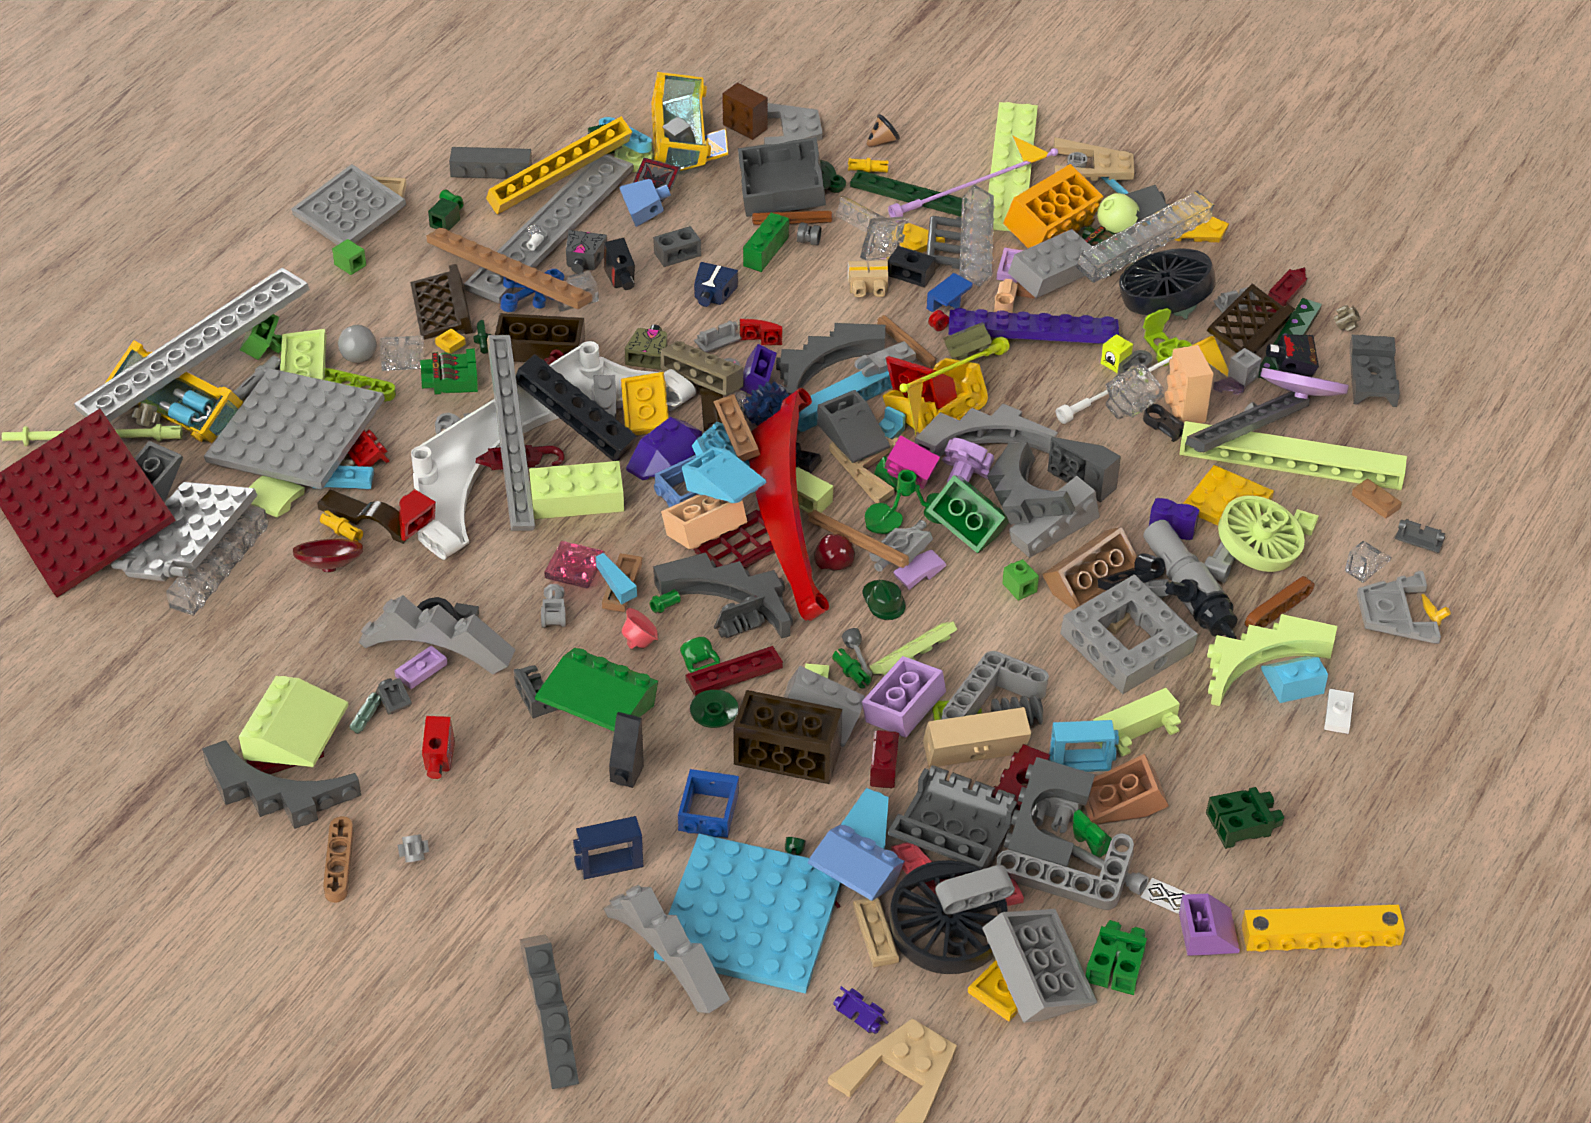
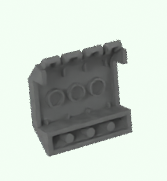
(956, 819)

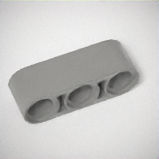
(974, 889)

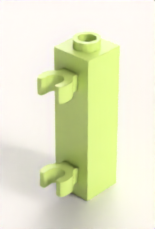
(1142, 717)

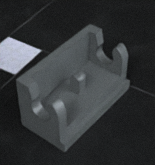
(528, 688)

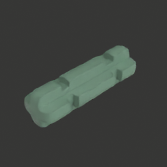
(365, 713)

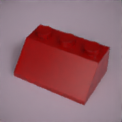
(937, 389)

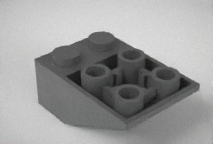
(852, 426)
(1088, 461)

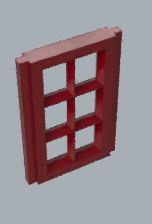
(747, 559)

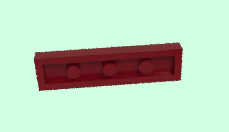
(734, 670)

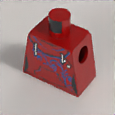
(438, 745)

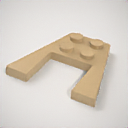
(1106, 161)
(872, 485)
(913, 1052)

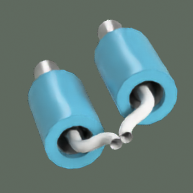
(185, 415)

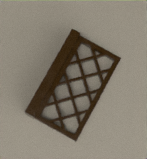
(459, 306)
(1266, 330)

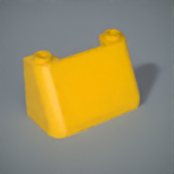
(969, 389)

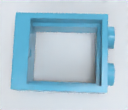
(1080, 732)

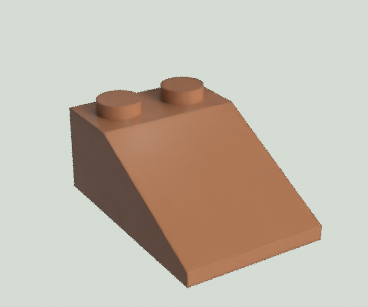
(1126, 793)

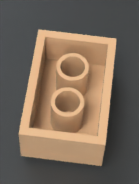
(1189, 384)
(702, 519)

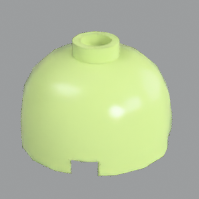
(1117, 212)

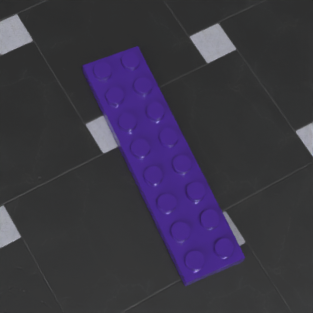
(1036, 326)

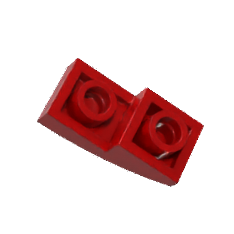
(766, 331)

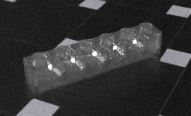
(977, 236)
(191, 592)

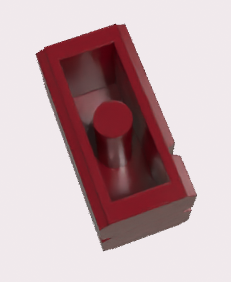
(884, 759)

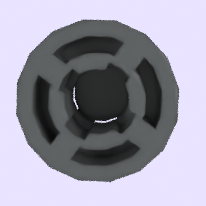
(809, 234)

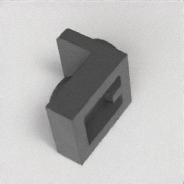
(393, 695)

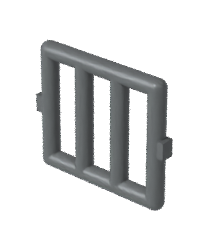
(932, 245)

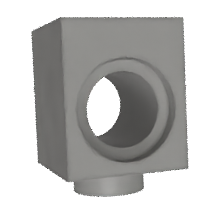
(1244, 367)

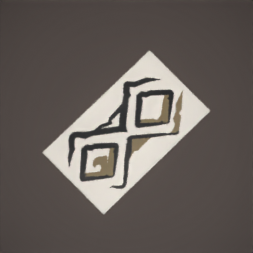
(1163, 895)

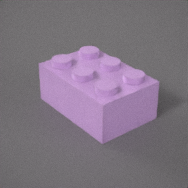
(904, 696)

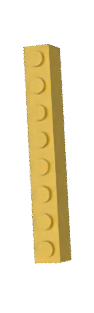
(558, 165)

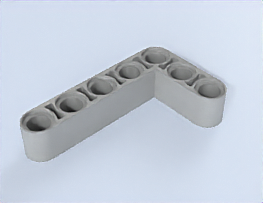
(993, 671)
(1073, 877)

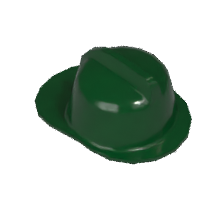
(884, 599)

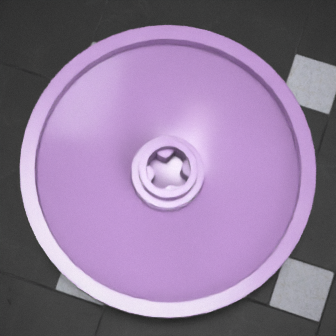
(1303, 385)

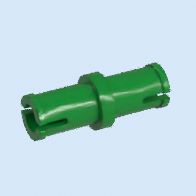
(851, 668)

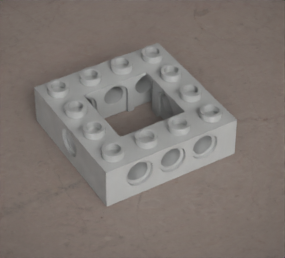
(1126, 668)

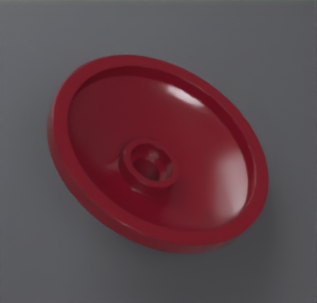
(328, 553)

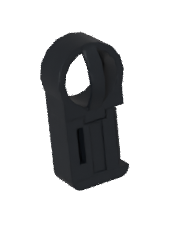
(1167, 423)

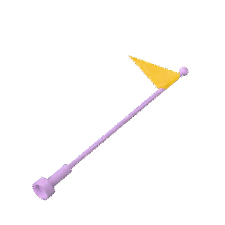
(1027, 151)

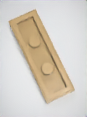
(875, 932)

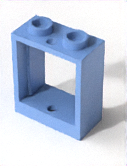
(667, 479)

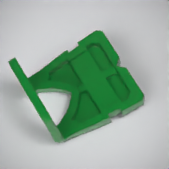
(1091, 833)

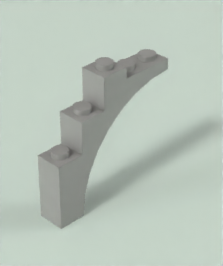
(977, 427)
(436, 626)
(666, 935)

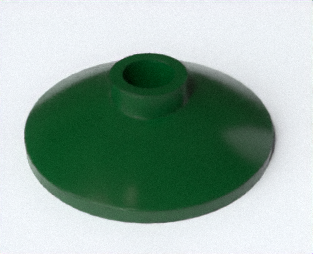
(714, 708)

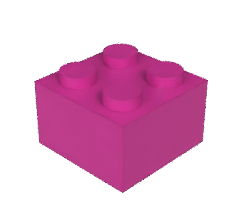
(910, 456)

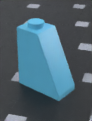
(869, 816)

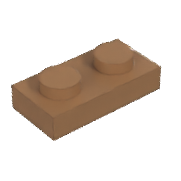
(1376, 498)

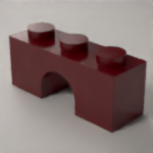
(1015, 776)

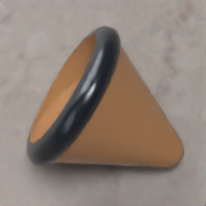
(882, 132)

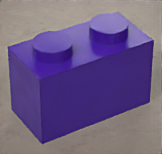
(758, 368)

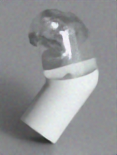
(537, 237)

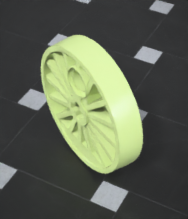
(1273, 534)

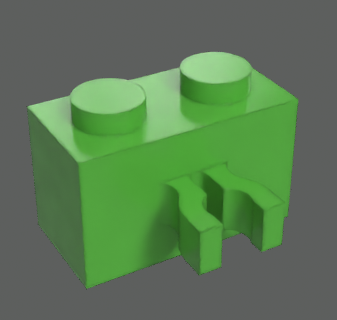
(262, 337)

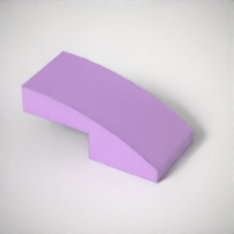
(923, 565)

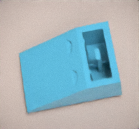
(721, 476)

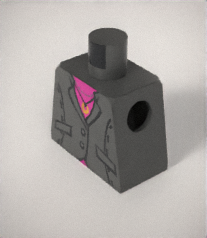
(584, 250)

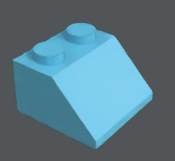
(1296, 678)

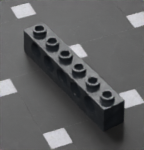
(575, 408)

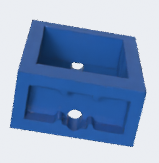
(700, 783)

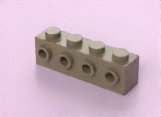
(702, 368)

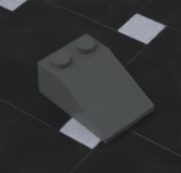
(159, 466)

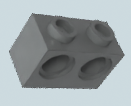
(677, 246)

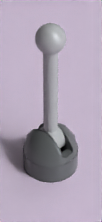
(852, 639)

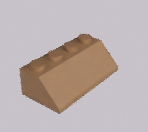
(1076, 576)

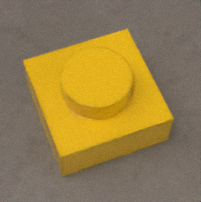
(450, 341)

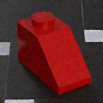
(414, 513)

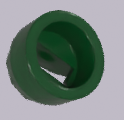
(796, 844)

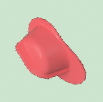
(638, 629)

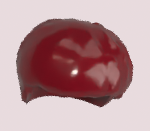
(834, 553)

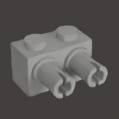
(1055, 807)

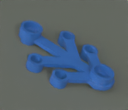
(509, 301)

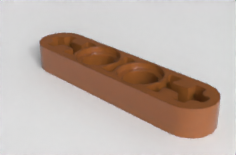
(1280, 603)

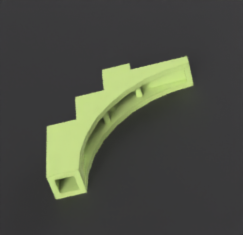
(1288, 638)

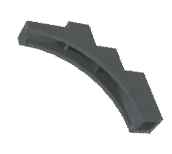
(845, 342)
(1019, 498)
(730, 581)
(269, 793)
(550, 1009)

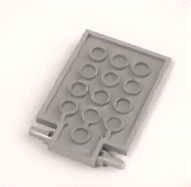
(202, 519)

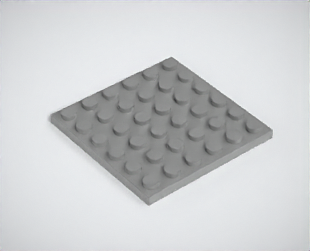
(294, 428)

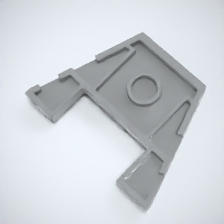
(795, 122)
(1387, 611)

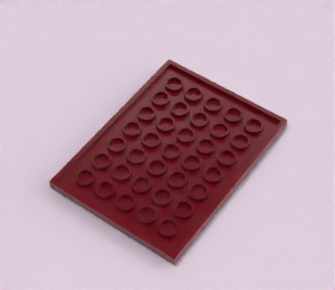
(80, 502)

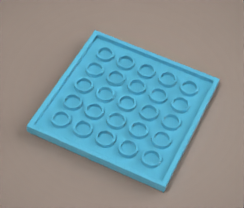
(755, 911)

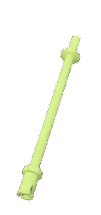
(157, 432)

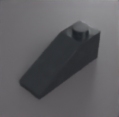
(627, 750)

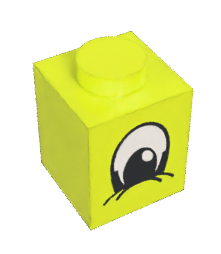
(1115, 351)

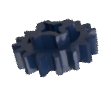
(764, 402)

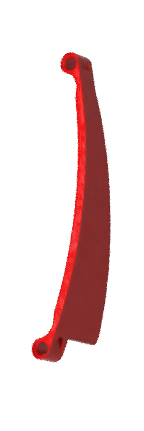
(780, 501)

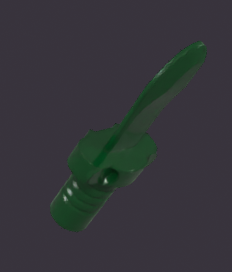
(482, 336)

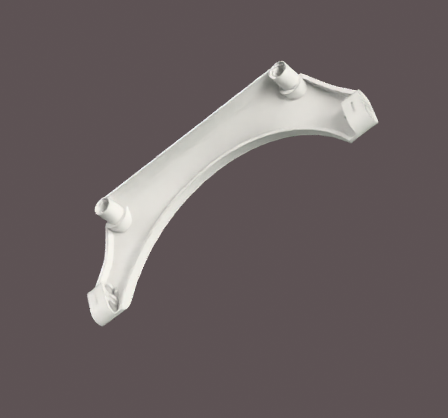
(446, 463)

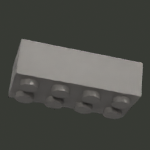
(1049, 263)

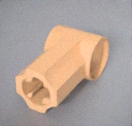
(1005, 296)

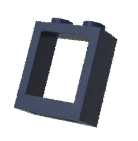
(604, 835)

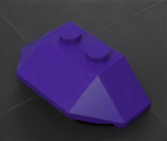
(663, 448)

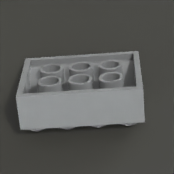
(1038, 964)

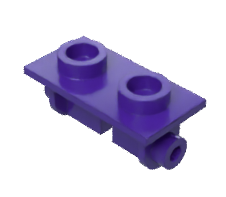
(868, 1017)

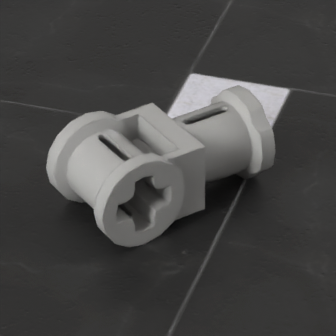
(553, 609)

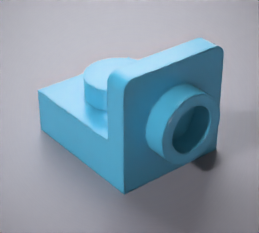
(893, 423)

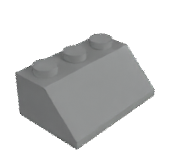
(817, 689)

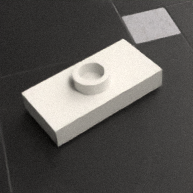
(1339, 711)

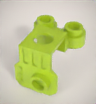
(1154, 327)

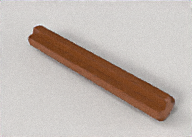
(796, 217)

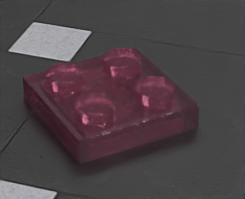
(573, 564)

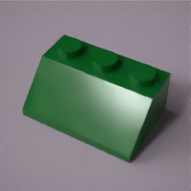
(968, 513)

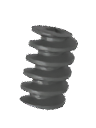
(1032, 707)

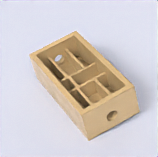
(976, 737)

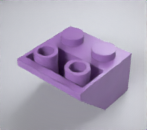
(1207, 925)

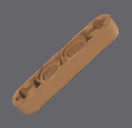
(342, 859)

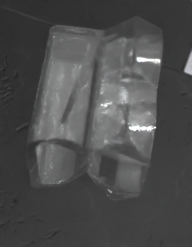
(1133, 392)

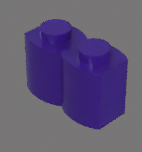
(1181, 517)

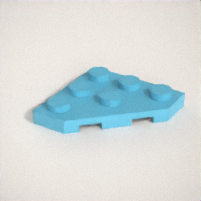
(714, 437)

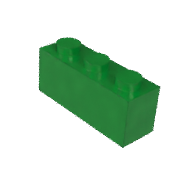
(766, 242)

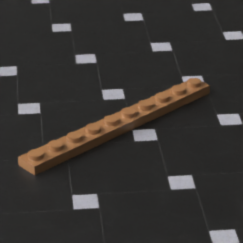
(509, 268)

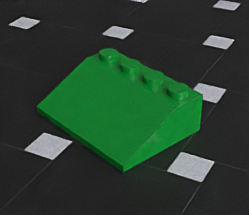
(597, 689)

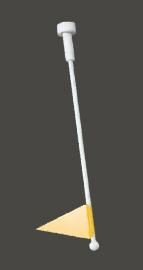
(1209, 349)

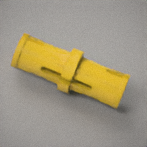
(868, 165)
(341, 526)

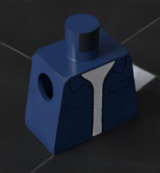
(714, 283)

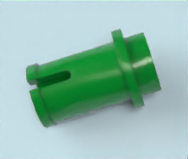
(446, 194)
(664, 601)

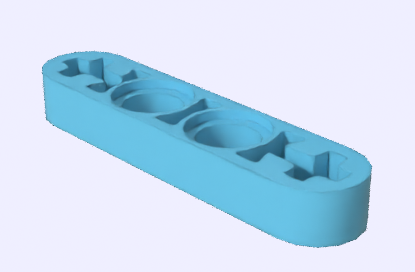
(638, 141)

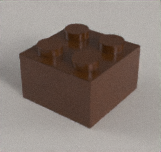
(745, 111)

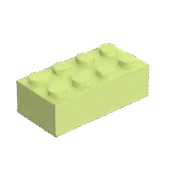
(576, 490)

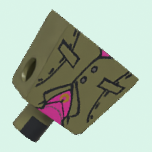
(645, 347)

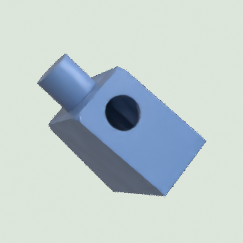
(644, 200)

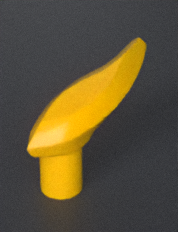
(1431, 610)

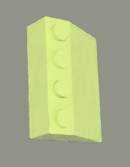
(291, 723)

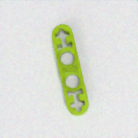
(359, 381)

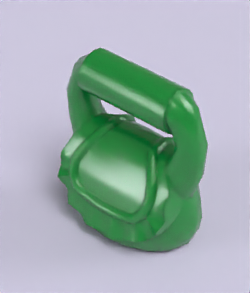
(696, 651)

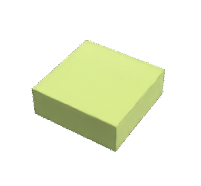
(1307, 521)

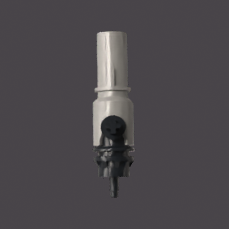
(1192, 581)

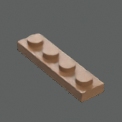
(736, 428)

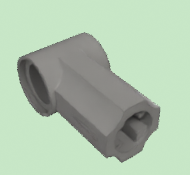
(1220, 563)

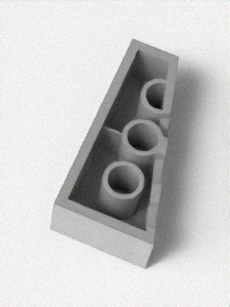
(1048, 530)

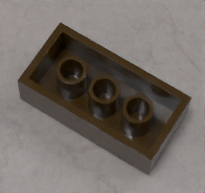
(540, 334)

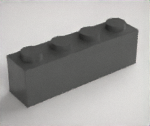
(488, 162)

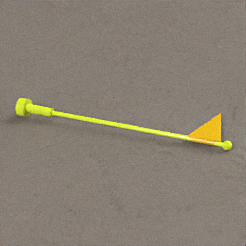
(914, 389)

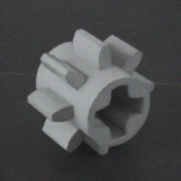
(413, 848)

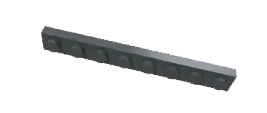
(1246, 422)

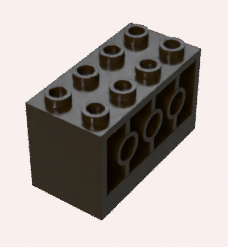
(787, 736)

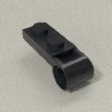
(1145, 568)

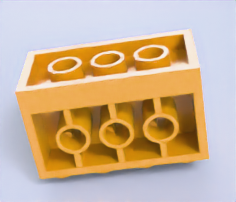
(1053, 207)

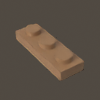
(630, 566)

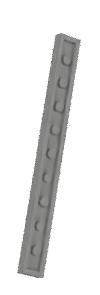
(510, 433)

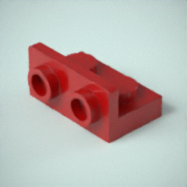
(367, 451)

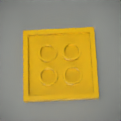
(1219, 489)

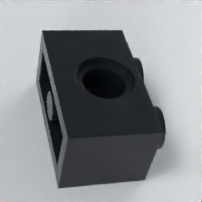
(911, 266)

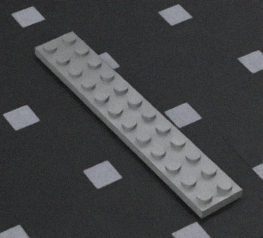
(555, 219)
(193, 345)

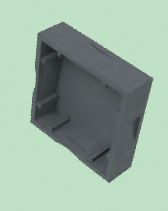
(781, 176)

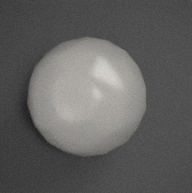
(357, 343)

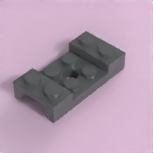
(1376, 356)

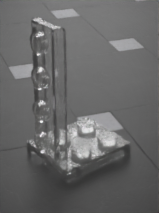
(882, 233)

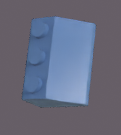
(857, 862)

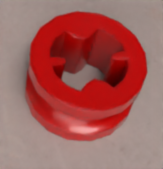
(938, 320)

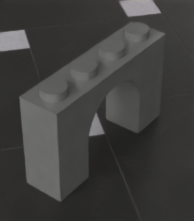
(1046, 781)

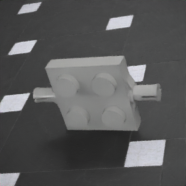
(908, 541)

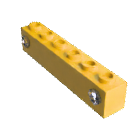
(1322, 927)

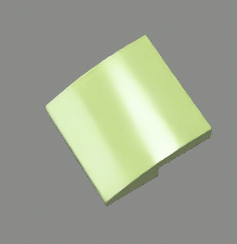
(275, 495)

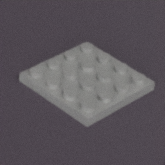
(348, 206)

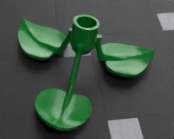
(883, 519)

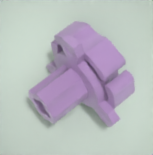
(967, 459)

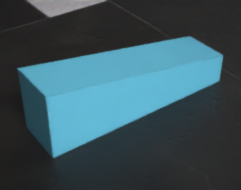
(618, 582)

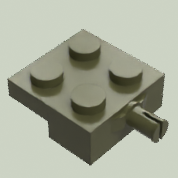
(967, 340)

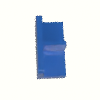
(948, 292)

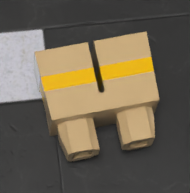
(868, 280)

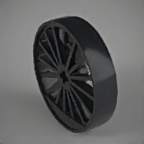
(1158, 280)
(933, 914)

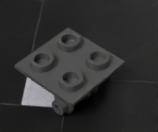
(743, 614)

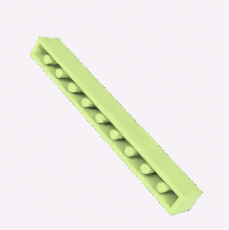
(1304, 457)

